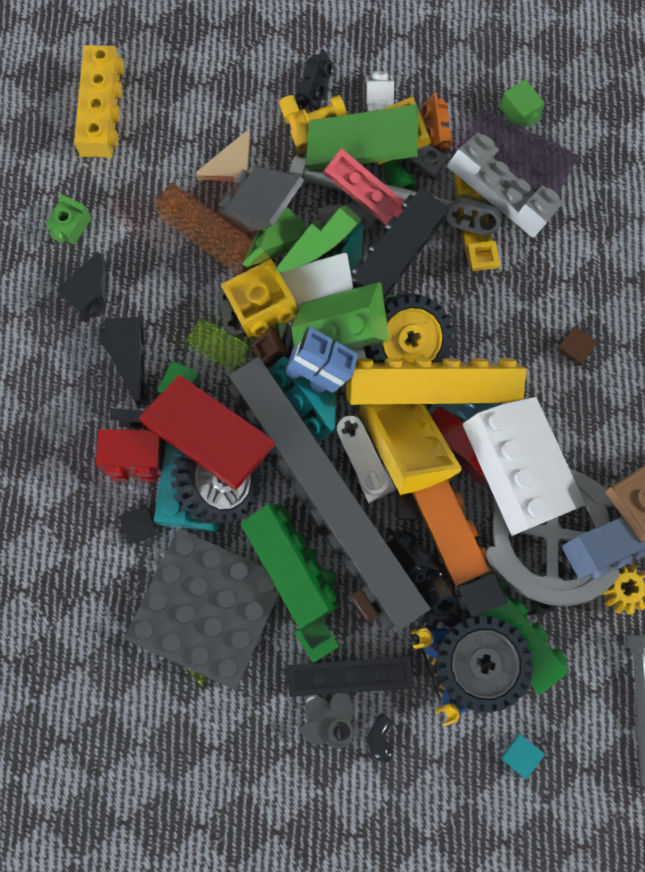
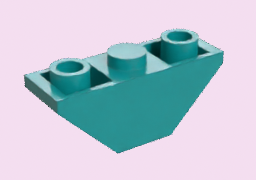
(313, 408)

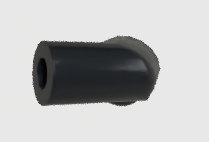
(377, 741)

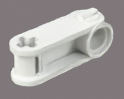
(364, 459)

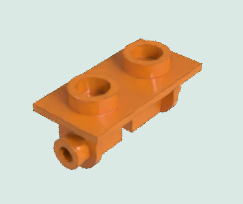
(434, 114)

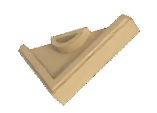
(228, 162)

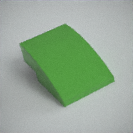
(320, 239)

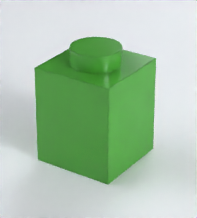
(522, 105)

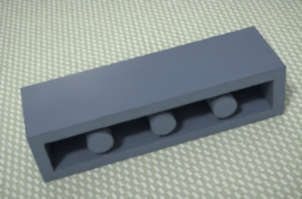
(603, 547)

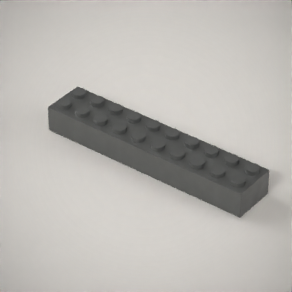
(328, 496)

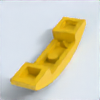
(479, 248)

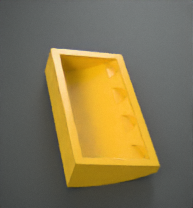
(409, 445)

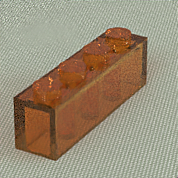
(204, 227)

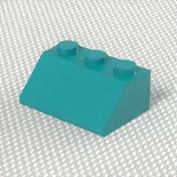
(168, 510)

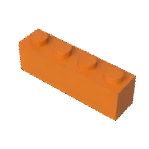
(451, 532)

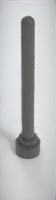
(637, 648)

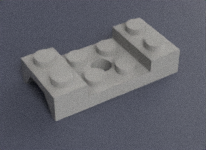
(494, 181)

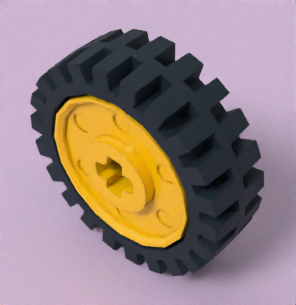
(425, 320)

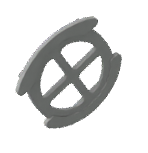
(552, 588)

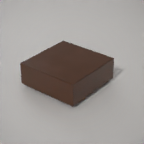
(269, 346)
(577, 346)
(363, 606)

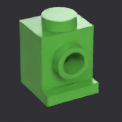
(73, 227)

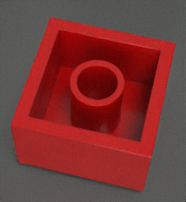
(130, 454)

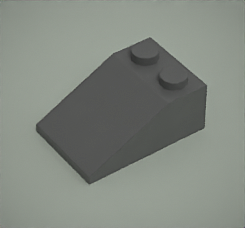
(258, 198)

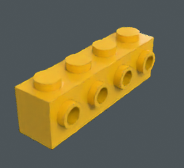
(98, 101)

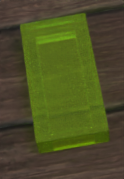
(217, 344)

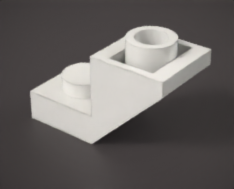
(379, 91)

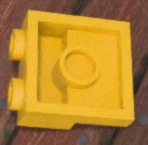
(260, 298)

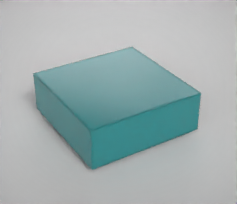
(522, 756)

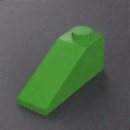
(275, 239)

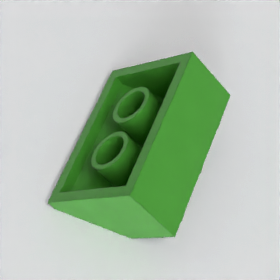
(349, 317)

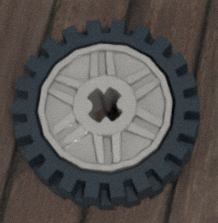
(208, 496)

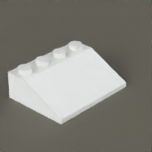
(523, 464)

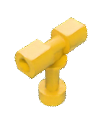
(300, 119)

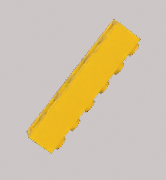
(436, 382)

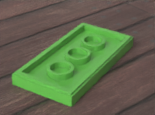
(364, 136)

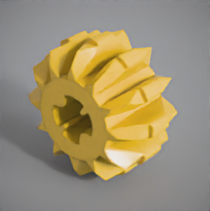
(637, 591)

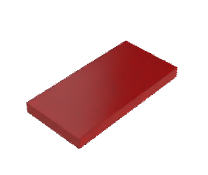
(207, 432)

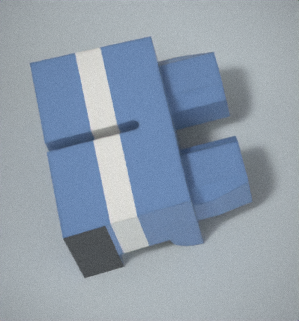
(321, 361)

